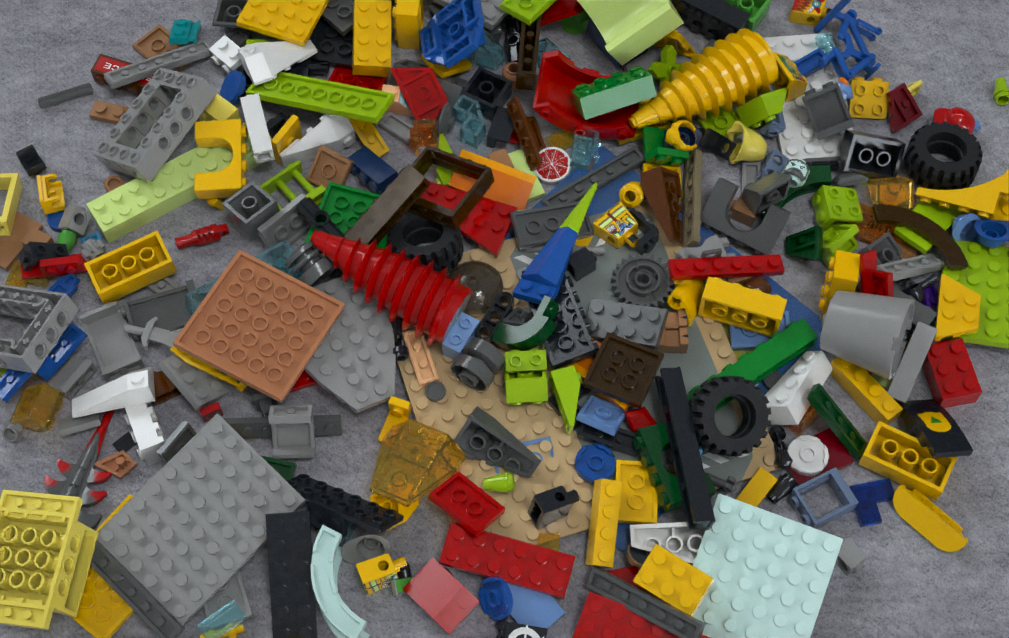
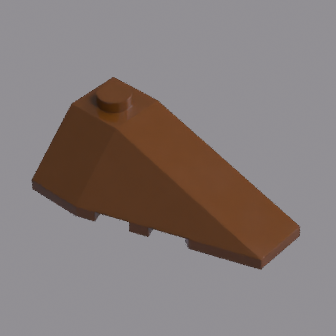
(663, 192)

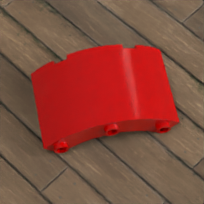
(556, 103)

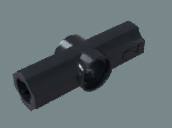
(512, 38)
(314, 215)

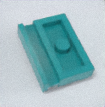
(184, 31)

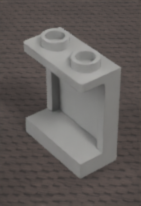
(292, 431)

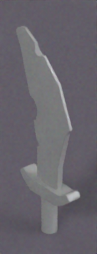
(153, 334)

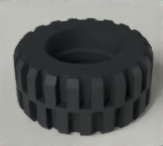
(945, 140)
(414, 229)
(753, 409)

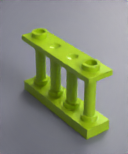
(293, 171)

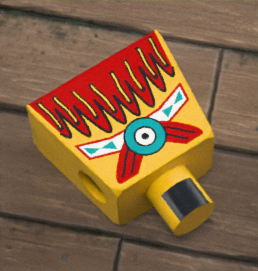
(808, 12)

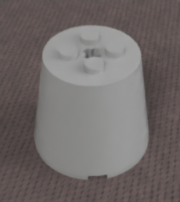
(867, 330)

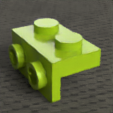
(525, 360)

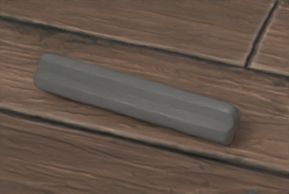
(65, 95)

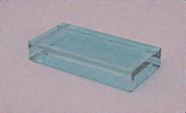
(222, 620)

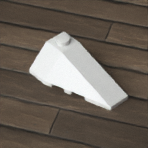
(266, 59)
(331, 132)
(126, 391)
(670, 536)

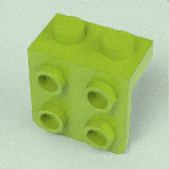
(836, 204)

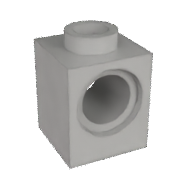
(67, 220)
(850, 557)

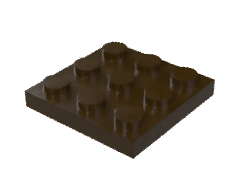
(623, 370)

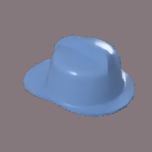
(963, 227)

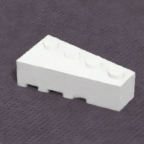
(145, 431)

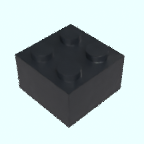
(489, 90)

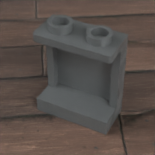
(827, 110)

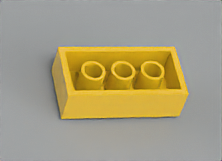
(371, 38)
(130, 267)
(741, 306)
(905, 461)

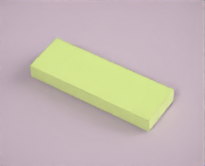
(519, 162)

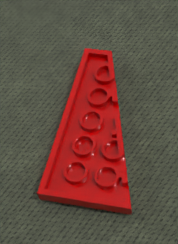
(485, 224)

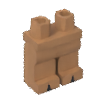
(675, 334)

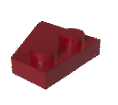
(901, 108)

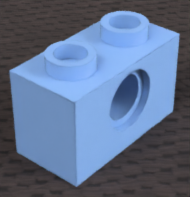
(461, 332)

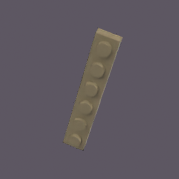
(692, 199)

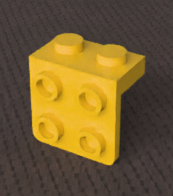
(869, 98)

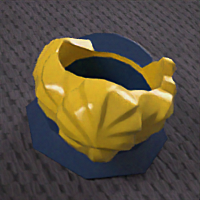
(682, 136)

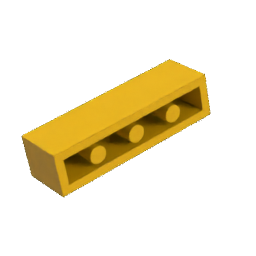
(865, 391)
(603, 523)

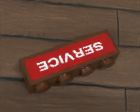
(106, 63)

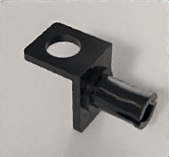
(715, 141)

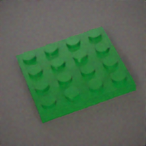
(345, 207)

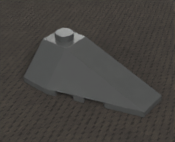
(887, 252)

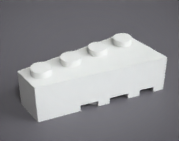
(790, 393)

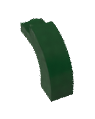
(531, 333)

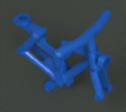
(863, 57)

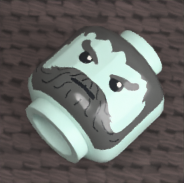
(798, 170)

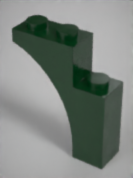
(818, 176)

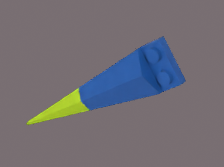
(547, 269)

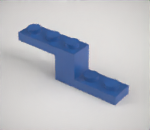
(64, 347)

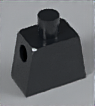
(551, 506)

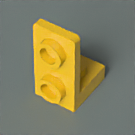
(398, 412)

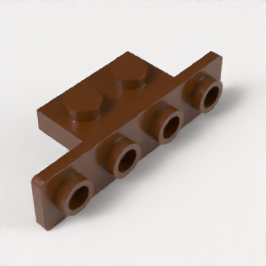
(527, 132)

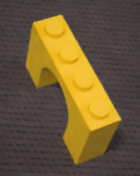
(232, 178)

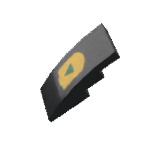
(935, 428)

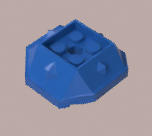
(453, 33)

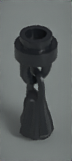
(400, 352)
(782, 458)

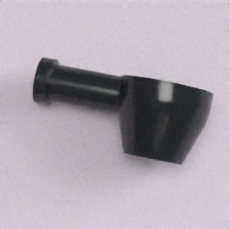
(916, 290)

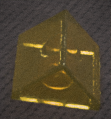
(892, 191)

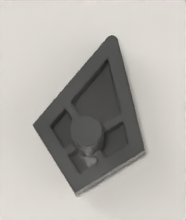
(848, 179)
(518, 317)

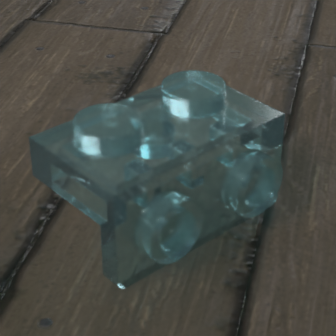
(584, 151)

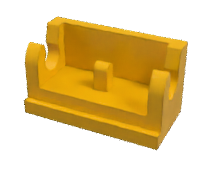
(50, 194)

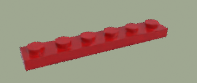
(725, 267)

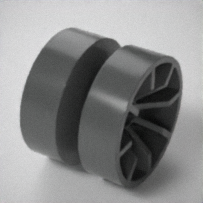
(478, 364)

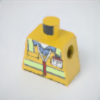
(617, 227)
(379, 571)

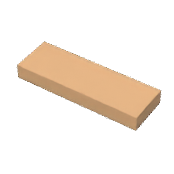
(420, 358)

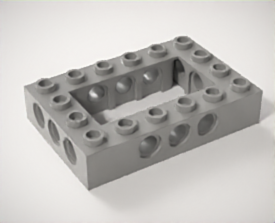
(119, 148)
(50, 317)

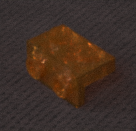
(423, 134)

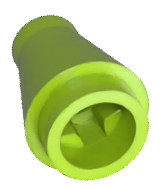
(1001, 92)
(501, 483)

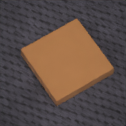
(329, 167)

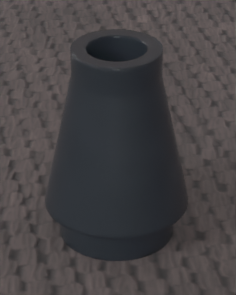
(781, 488)

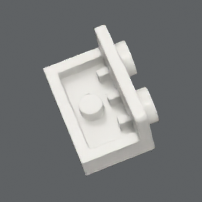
(226, 53)

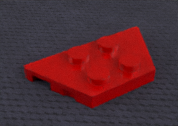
(421, 91)

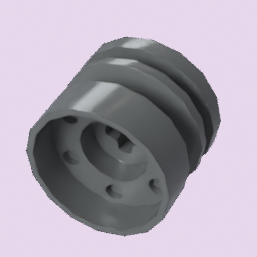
(308, 261)

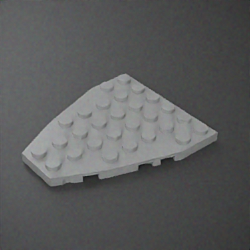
(357, 352)

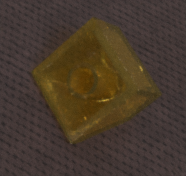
(37, 407)

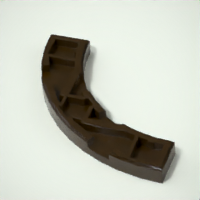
(924, 227)

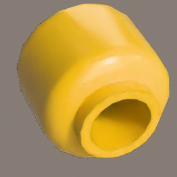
(631, 194)

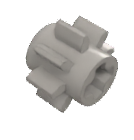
(92, 249)

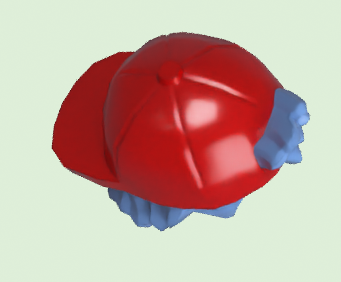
(957, 116)

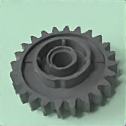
(631, 272)

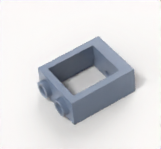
(840, 489)

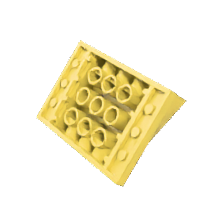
(42, 557)

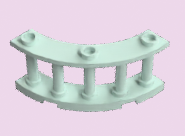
(324, 578)

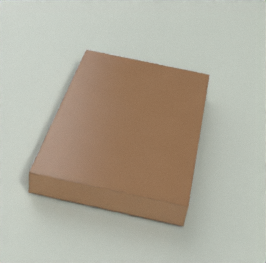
(156, 43)
(11, 245)

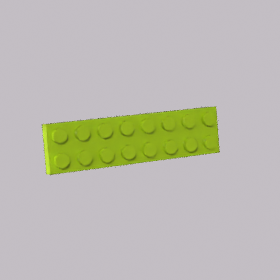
(324, 97)

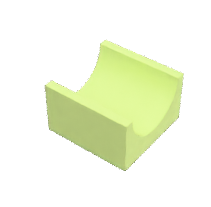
(632, 24)

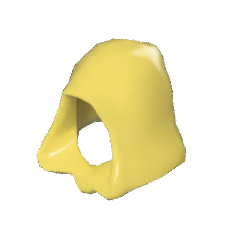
(751, 149)

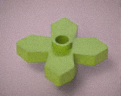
(661, 69)

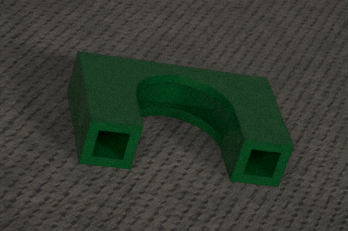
(650, 443)

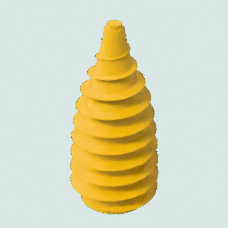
(711, 80)

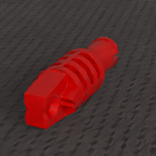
(202, 236)

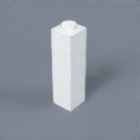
(257, 128)

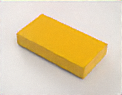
(757, 488)

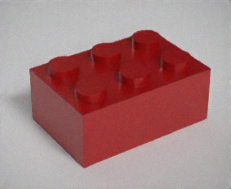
(951, 374)

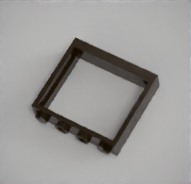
(463, 166)

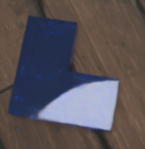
(868, 496)

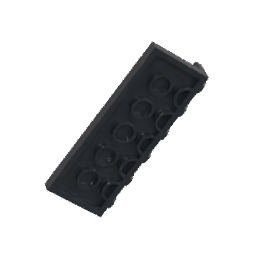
(571, 336)

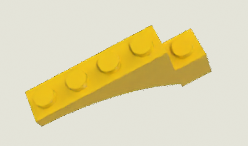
(978, 199)

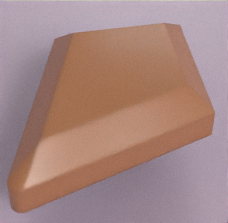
(117, 464)

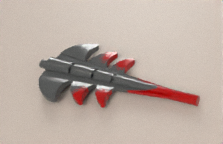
(83, 474)

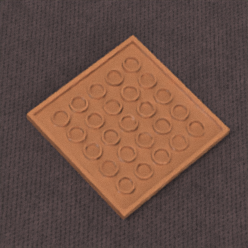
(259, 325)

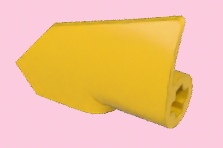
(687, 295)

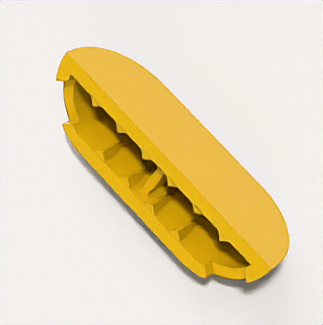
(928, 519)

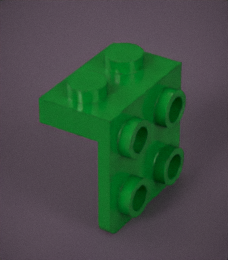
(655, 150)

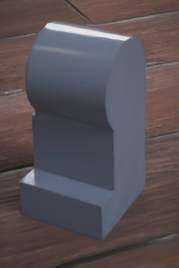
(771, 165)

